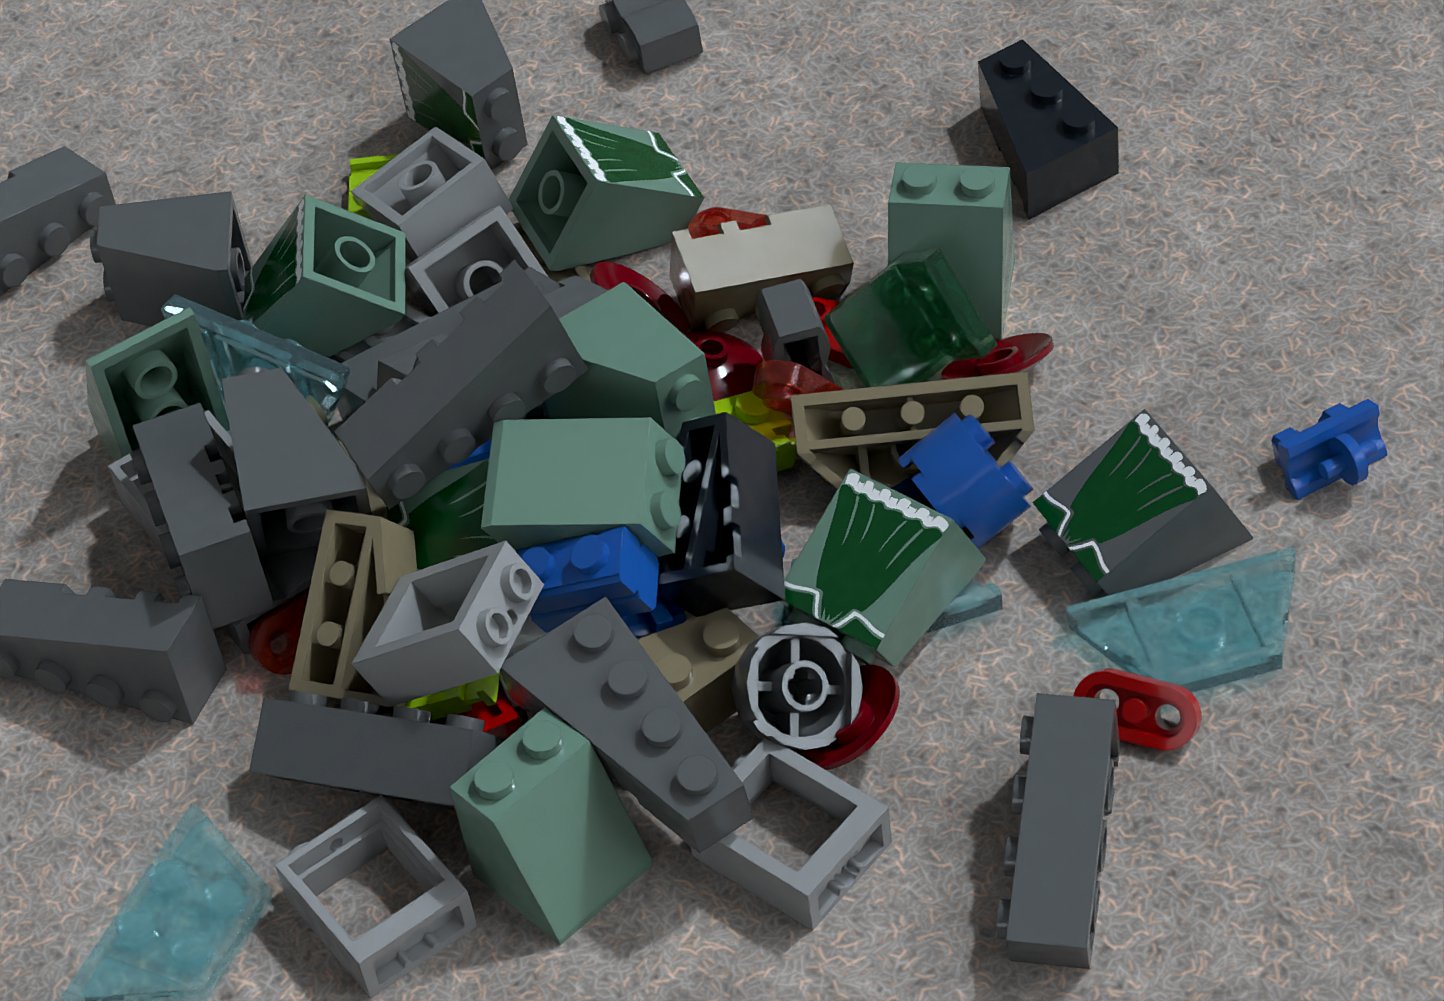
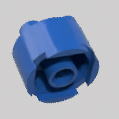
(966, 480)

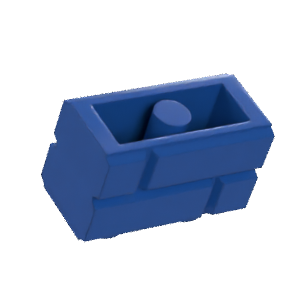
(588, 569)

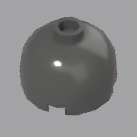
(797, 686)

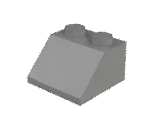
(431, 191)
(468, 262)

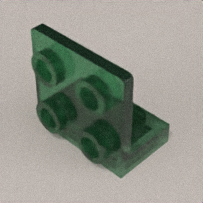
(909, 322)

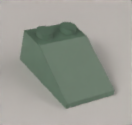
(149, 378)

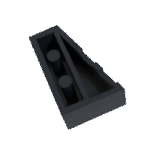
(1044, 128)
(728, 522)

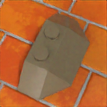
(879, 424)

